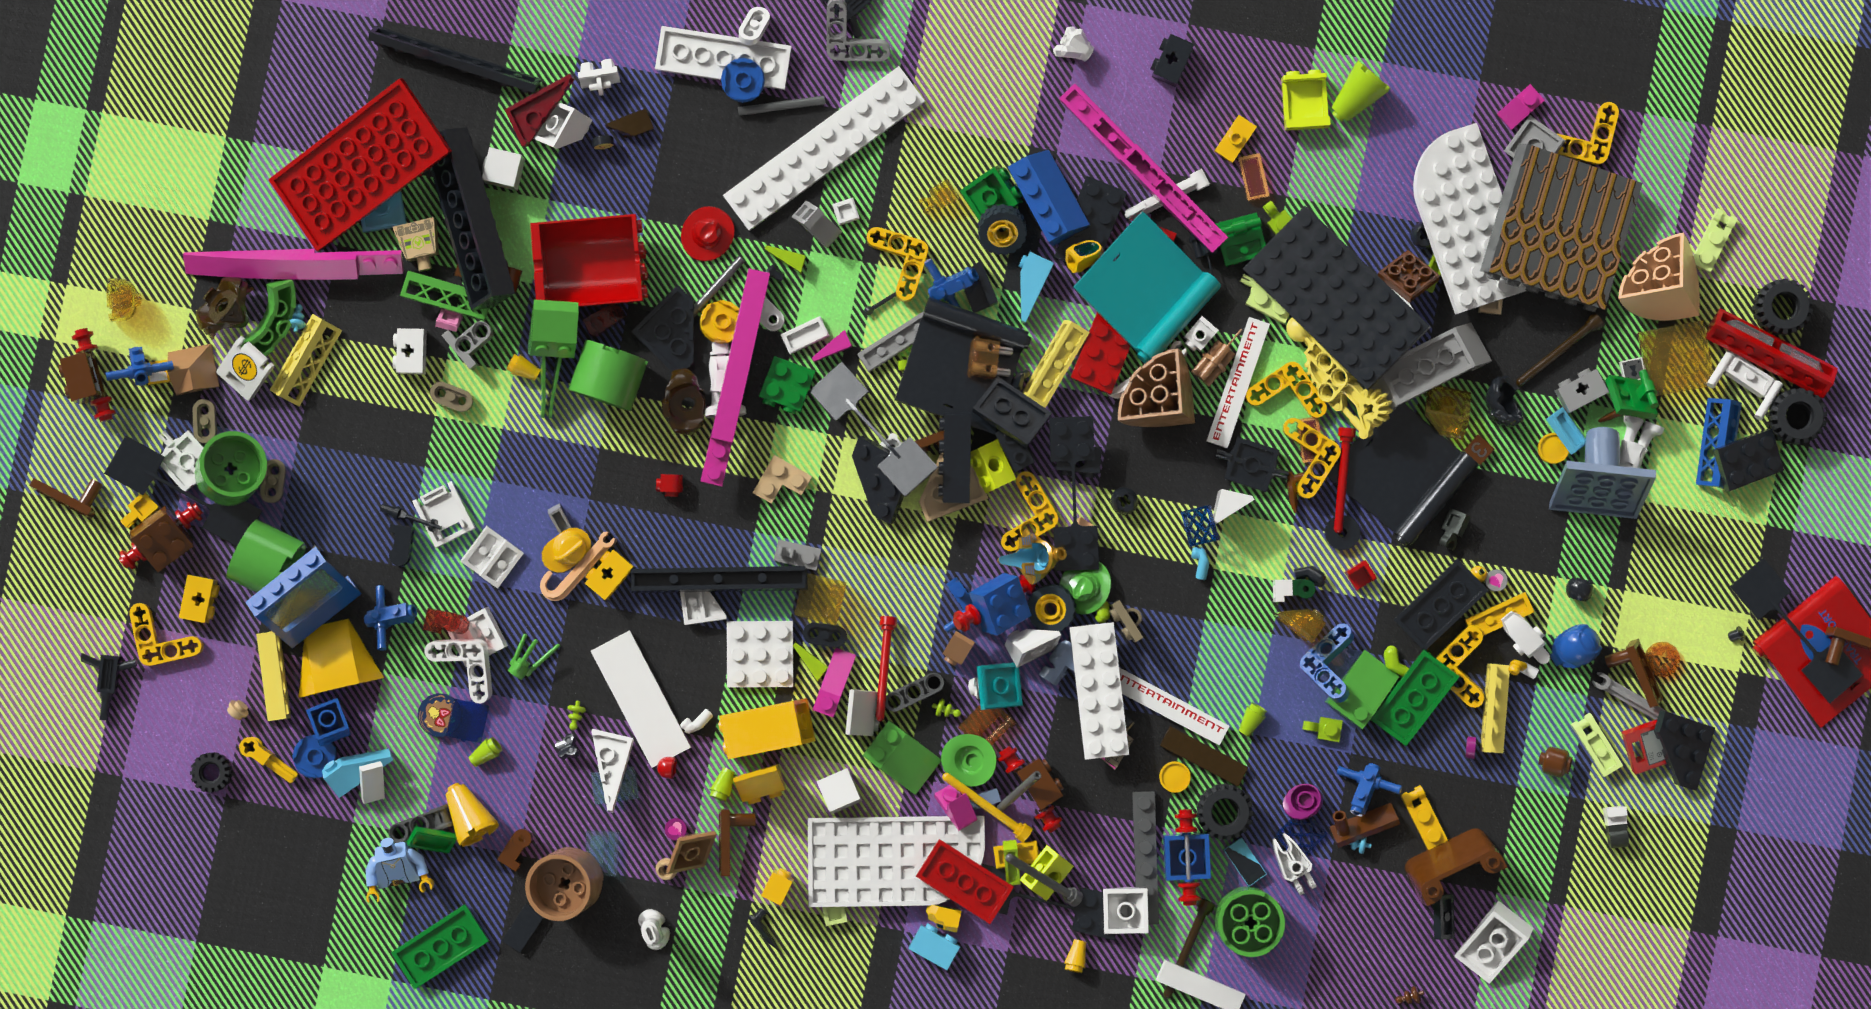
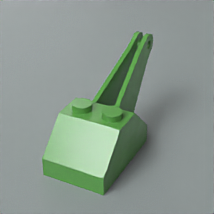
(552, 335)

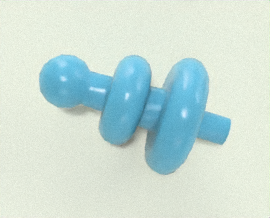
(297, 319)
(1361, 844)

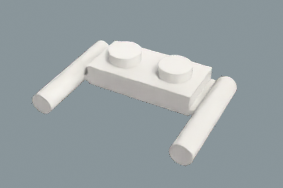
(1749, 377)

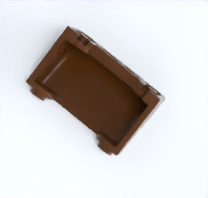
(1448, 858)

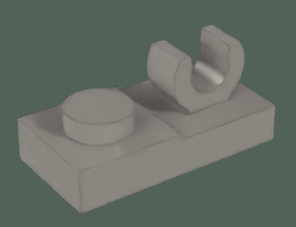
(797, 554)

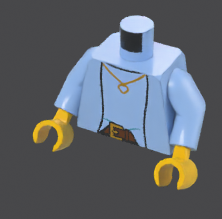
(395, 866)

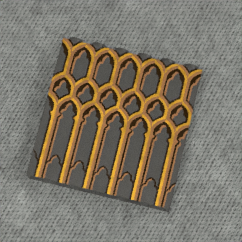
(1560, 227)

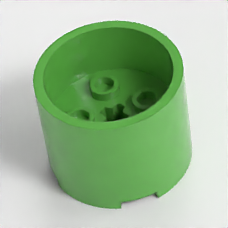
(608, 375)
(242, 455)
(263, 556)
(1233, 912)

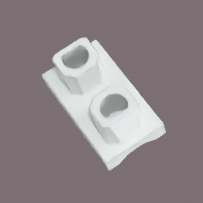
(599, 78)

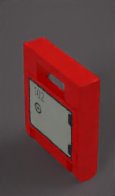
(1649, 744)

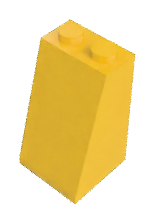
(766, 728)

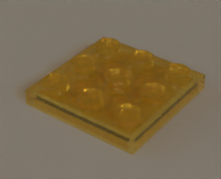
(1676, 357)

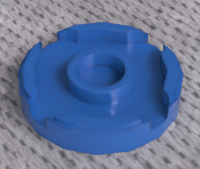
(742, 80)
(312, 758)

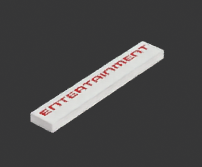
(1238, 382)
(1172, 707)

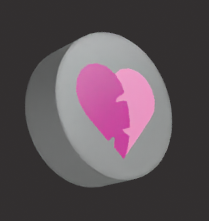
(1496, 580)

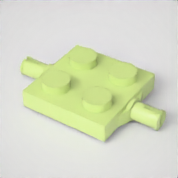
(1263, 302)

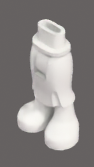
(717, 369)
(1631, 452)
(652, 932)

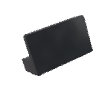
(981, 293)

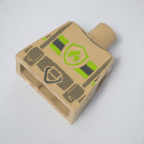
(419, 241)

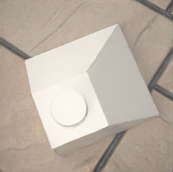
(563, 127)
(1030, 644)

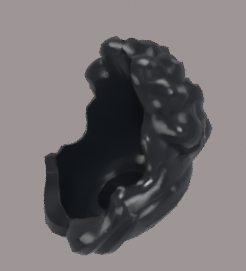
(1501, 402)

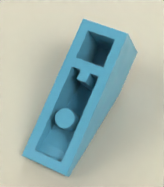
(1032, 279)
(344, 772)

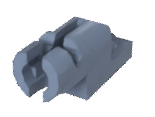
(1062, 660)

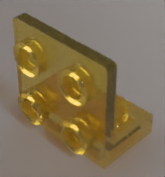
(821, 600)

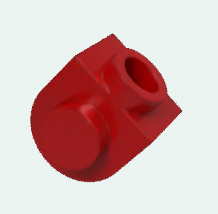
(670, 484)

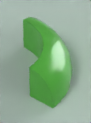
(276, 319)

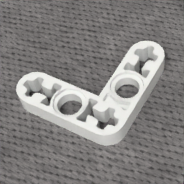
(472, 658)

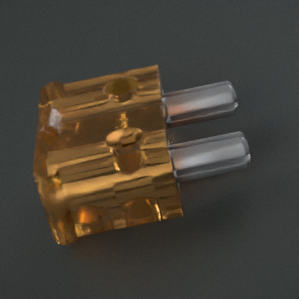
(982, 358)

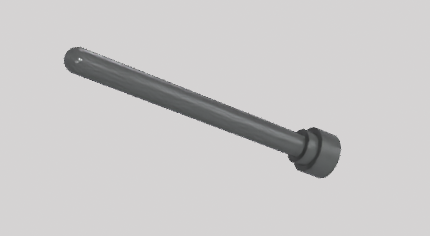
(1070, 895)

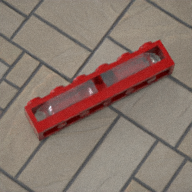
(1771, 353)

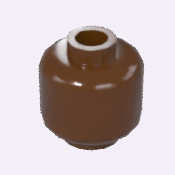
(1555, 762)

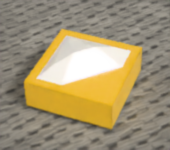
(159, 377)

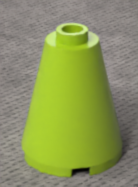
(1358, 92)

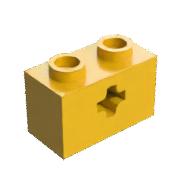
(607, 586)
(193, 609)
(778, 886)

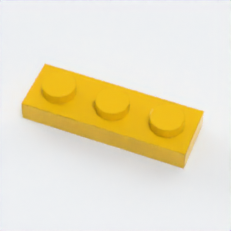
(1490, 619)

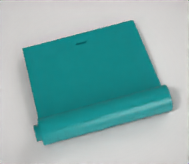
(1147, 289)

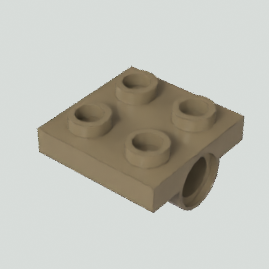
(1121, 614)

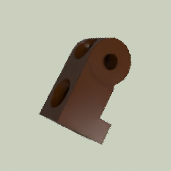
(518, 842)

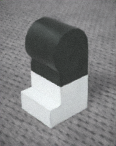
(1616, 826)

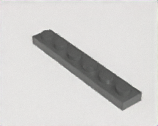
(1145, 849)

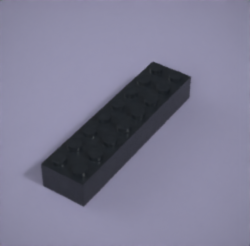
(471, 223)

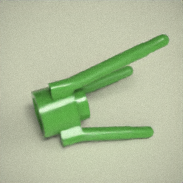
(519, 665)

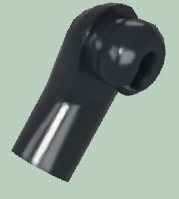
(1312, 573)

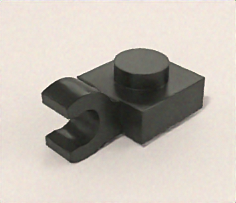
(1454, 525)

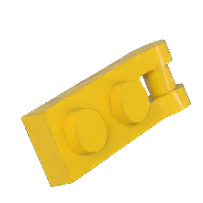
(1424, 818)

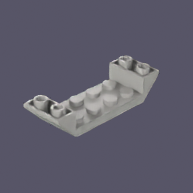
(1433, 364)

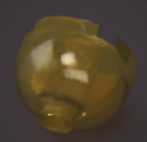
(122, 299)

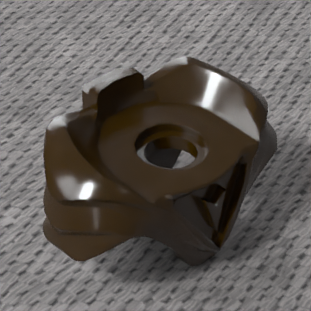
(224, 306)
(684, 385)

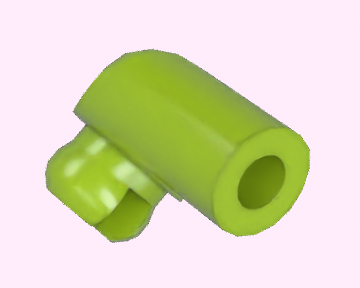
(1103, 613)
(1392, 661)

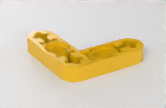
(1589, 147)
(910, 258)
(1286, 381)
(1318, 449)
(1038, 511)
(152, 643)
(1473, 643)

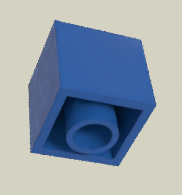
(328, 722)

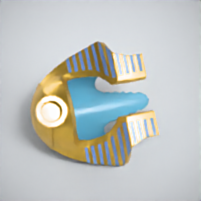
(1034, 557)

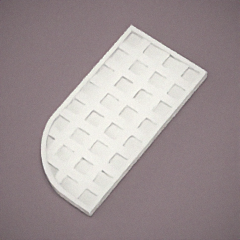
(1458, 210)
(878, 858)

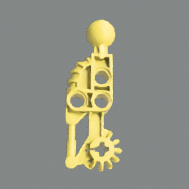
(1331, 375)

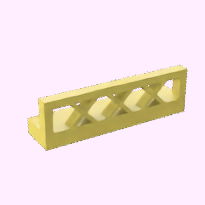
(301, 353)
(1055, 362)
(273, 676)
(1495, 708)

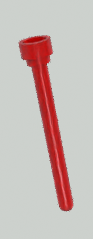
(1346, 436)
(887, 625)

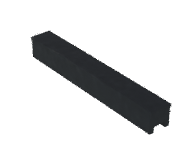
(719, 579)

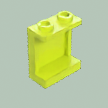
(1305, 100)

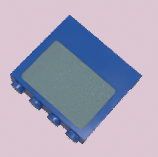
(302, 598)

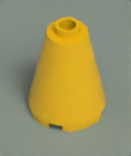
(468, 815)

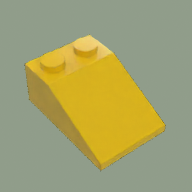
(759, 784)

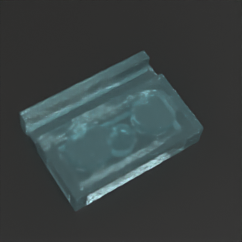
(628, 788)
(604, 848)

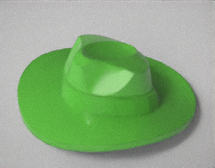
(1088, 588)
(969, 759)

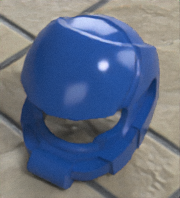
(1576, 647)

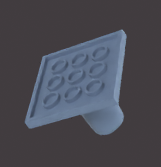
(1600, 482)

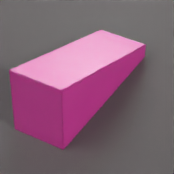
(837, 345)

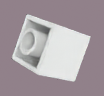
(503, 168)
(839, 791)

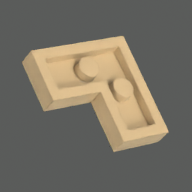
(778, 474)

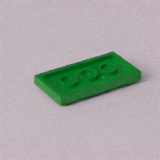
(1415, 697)
(440, 946)

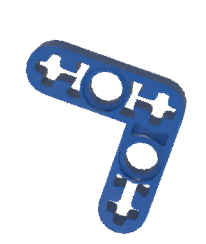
(1321, 661)

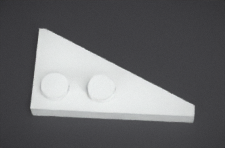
(612, 758)

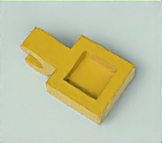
(142, 508)

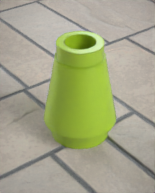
(1252, 719)
(485, 752)
(722, 785)

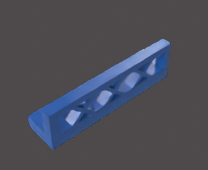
(1728, 432)

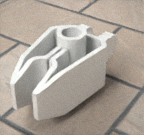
(1527, 639)
(1293, 863)

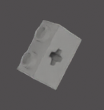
(1593, 386)

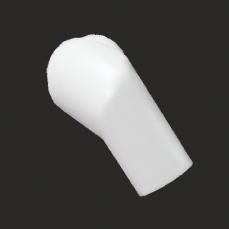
(698, 723)

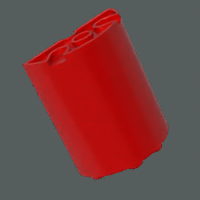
(590, 260)

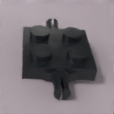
(1251, 464)

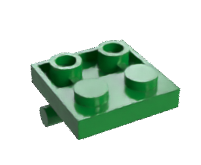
(1243, 240)
(1633, 396)

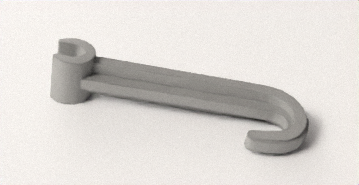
(1627, 696)

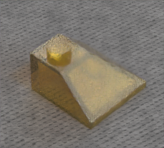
(1448, 411)
(1304, 623)

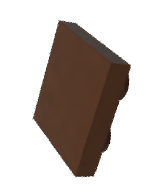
(1408, 276)

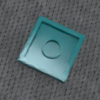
(999, 686)

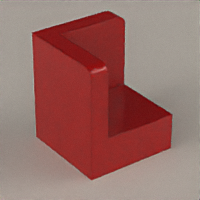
(1360, 574)

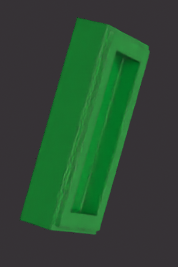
(431, 839)

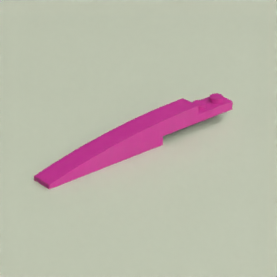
(1143, 168)
(293, 264)
(735, 377)

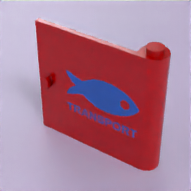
(1827, 607)

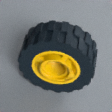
(1002, 217)
(1065, 608)

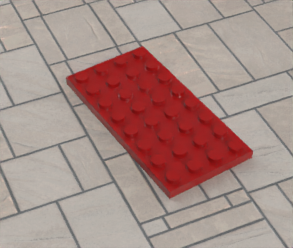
(360, 165)

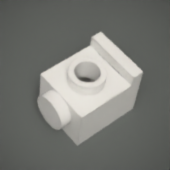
(1208, 330)

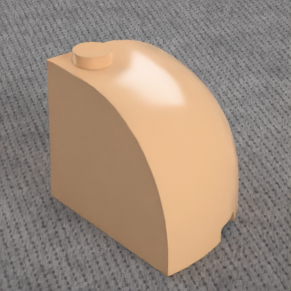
(1663, 282)

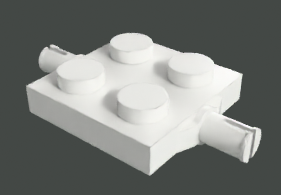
(181, 458)

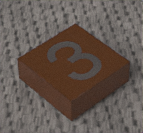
(1478, 449)

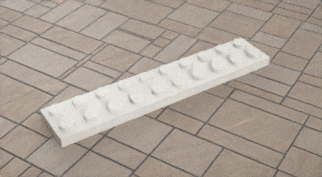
(824, 148)

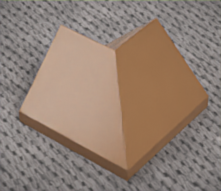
(193, 369)
(691, 852)

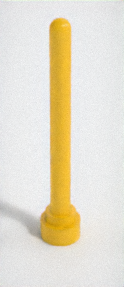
(1021, 831)

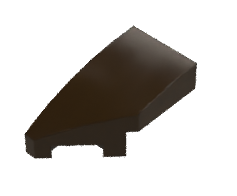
(632, 124)

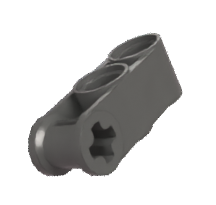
(435, 819)

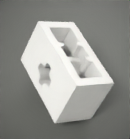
(417, 341)

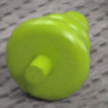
(946, 709)
(575, 716)

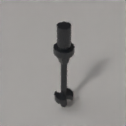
(398, 513)

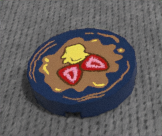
(435, 714)

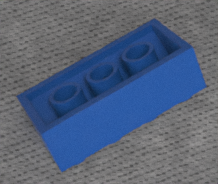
(1048, 196)

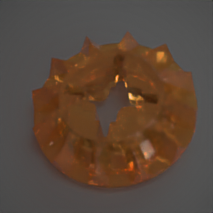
(1671, 653)

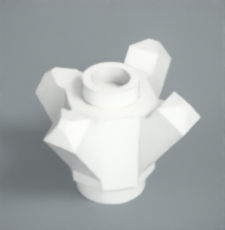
(1074, 45)

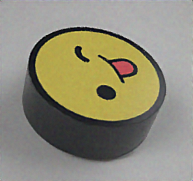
(602, 142)

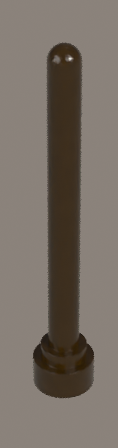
(1593, 323)
(1204, 908)

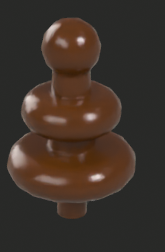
(1409, 996)

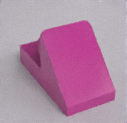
(1520, 107)
(956, 807)

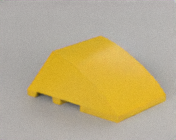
(335, 659)

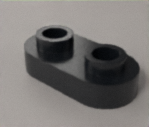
(825, 634)

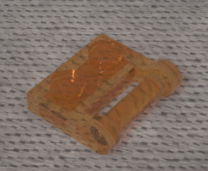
(980, 720)

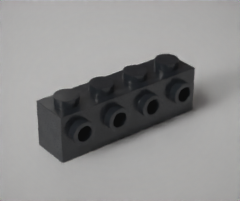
(956, 457)

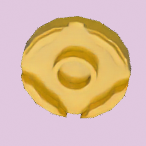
(719, 321)

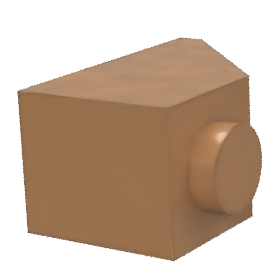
(957, 649)

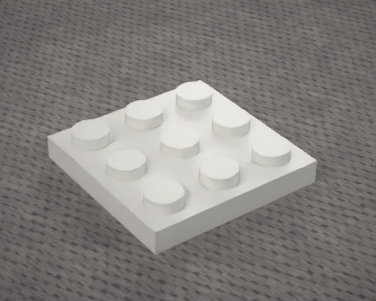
(759, 653)

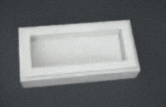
(805, 335)
(372, 782)

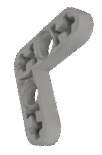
(841, 38)

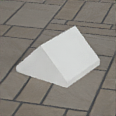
(1228, 503)
(1125, 910)

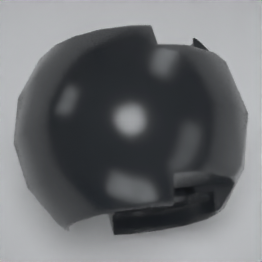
(1415, 233)
(1132, 497)
(1579, 589)

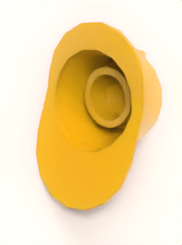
(566, 550)

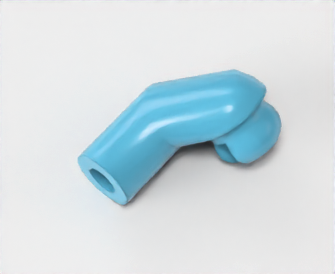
(1203, 562)

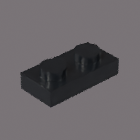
(1444, 918)

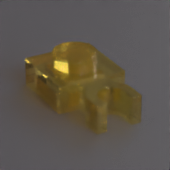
(941, 194)

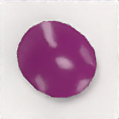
(1302, 801)

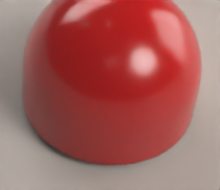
(667, 767)

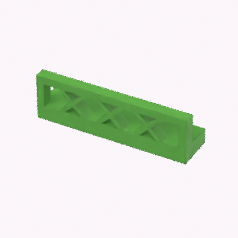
(442, 287)

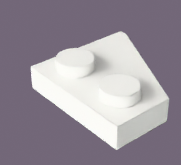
(700, 608)

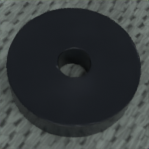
(1349, 540)

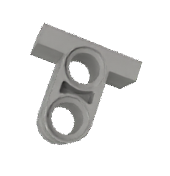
(817, 223)
(476, 342)

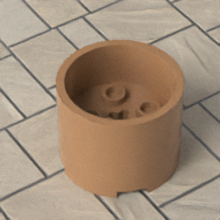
(550, 894)

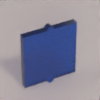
(467, 720)

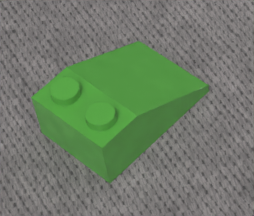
(1368, 686)
(902, 757)

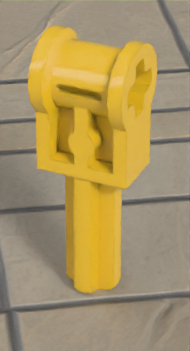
(267, 758)

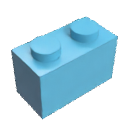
(934, 946)

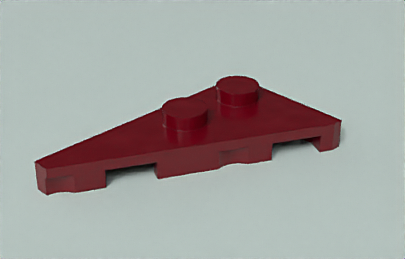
(532, 112)

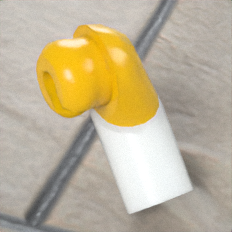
(1518, 666)

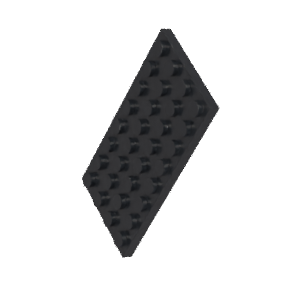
(1336, 298)

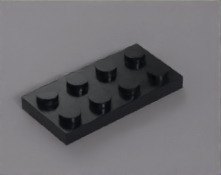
(1101, 208)
(1441, 604)

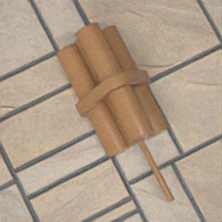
(1214, 361)

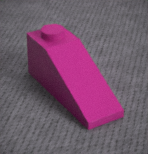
(834, 682)

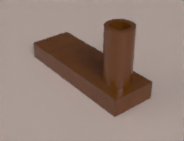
(82, 506)
(1839, 637)
(1635, 654)
(726, 821)
(1360, 827)

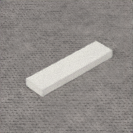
(1199, 986)

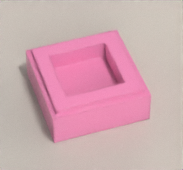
(449, 320)

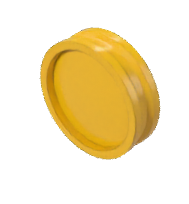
(1552, 449)
(1174, 776)

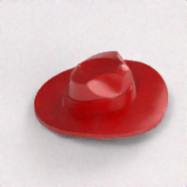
(707, 233)

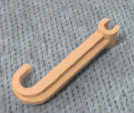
(578, 571)

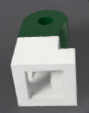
(1301, 588)

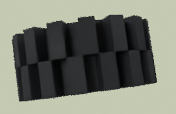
(198, 768)

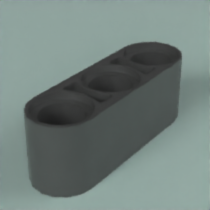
(925, 690)

